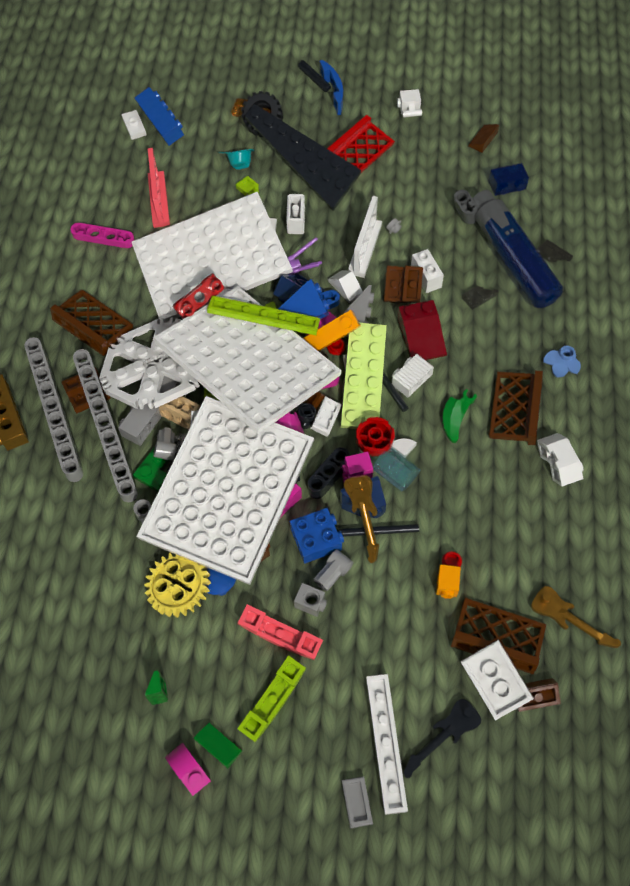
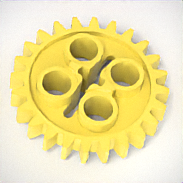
(166, 601)

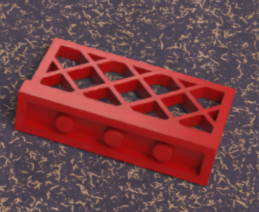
(359, 131)

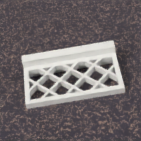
(366, 241)

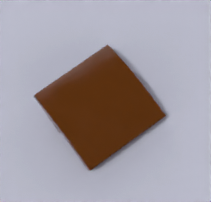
(403, 284)
(76, 393)

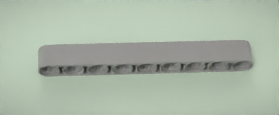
(36, 355)
(105, 432)

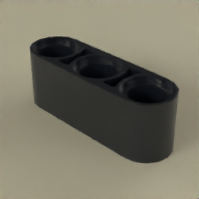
(327, 481)

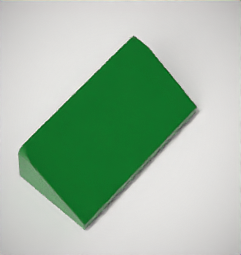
(157, 691)
(217, 745)

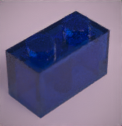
(508, 179)

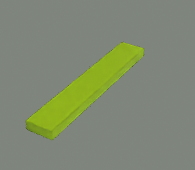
(263, 315)

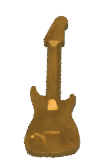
(360, 490)
(550, 604)

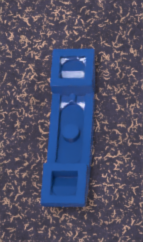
(331, 76)

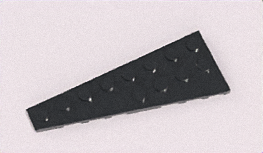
(319, 167)

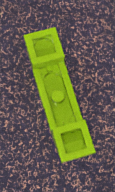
(273, 699)

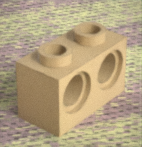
(179, 411)

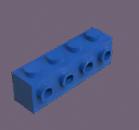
(159, 116)

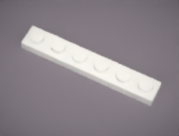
(386, 745)

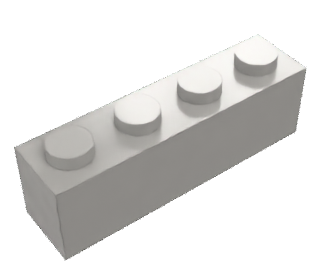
(142, 421)

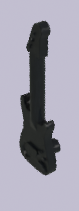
(461, 720)

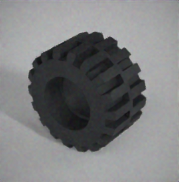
(263, 101)

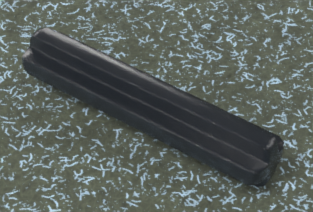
(314, 76)

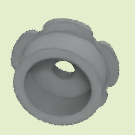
(394, 226)

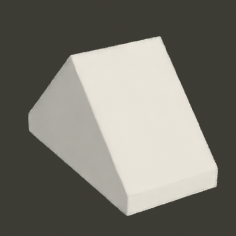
(346, 285)

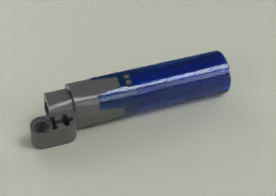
(511, 244)

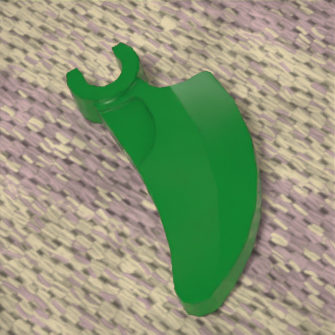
(454, 413)

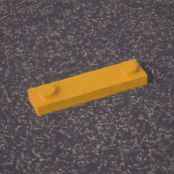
(333, 331)

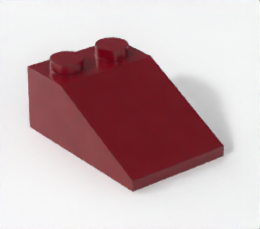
(422, 330)

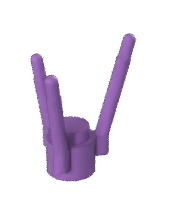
(295, 264)

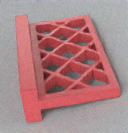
(158, 193)

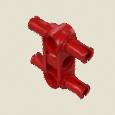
(208, 287)

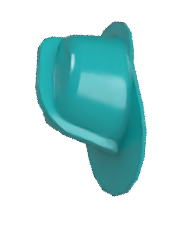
(239, 159)

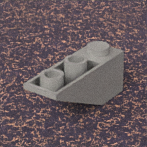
(361, 306)

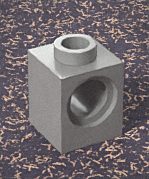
(307, 592)

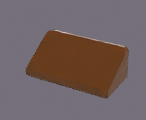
(484, 137)
(544, 693)

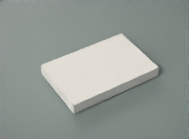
(497, 680)

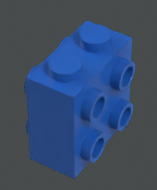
(316, 535)

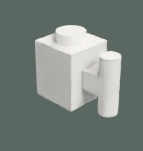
(409, 103)

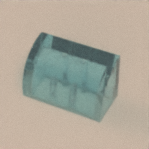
(396, 469)

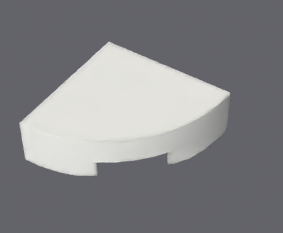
(404, 446)

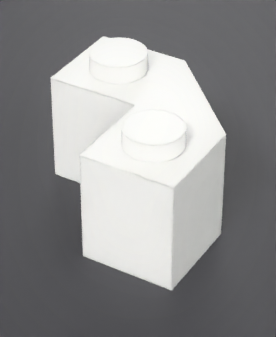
(562, 458)

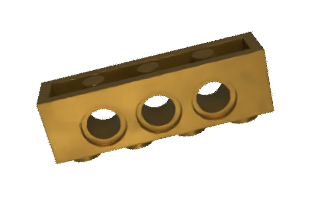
(15, 435)

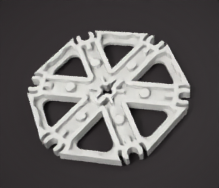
(145, 369)

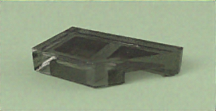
(552, 252)
(478, 296)

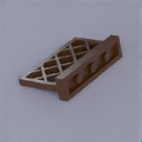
(82, 329)
(533, 406)
(472, 644)

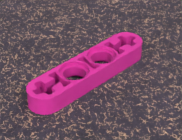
(101, 238)

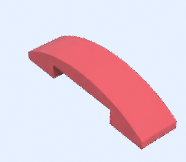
(279, 633)

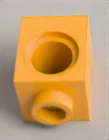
(448, 581)

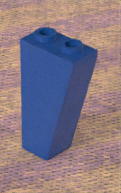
(307, 301)

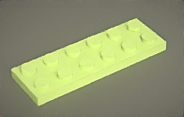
(363, 375)

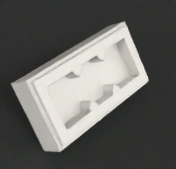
(134, 124)
(326, 416)

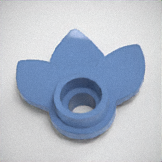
(561, 363)

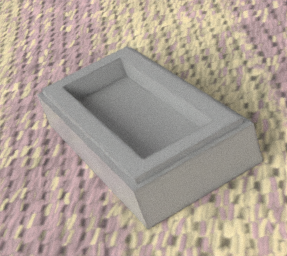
(357, 802)

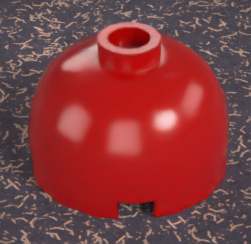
(375, 436)

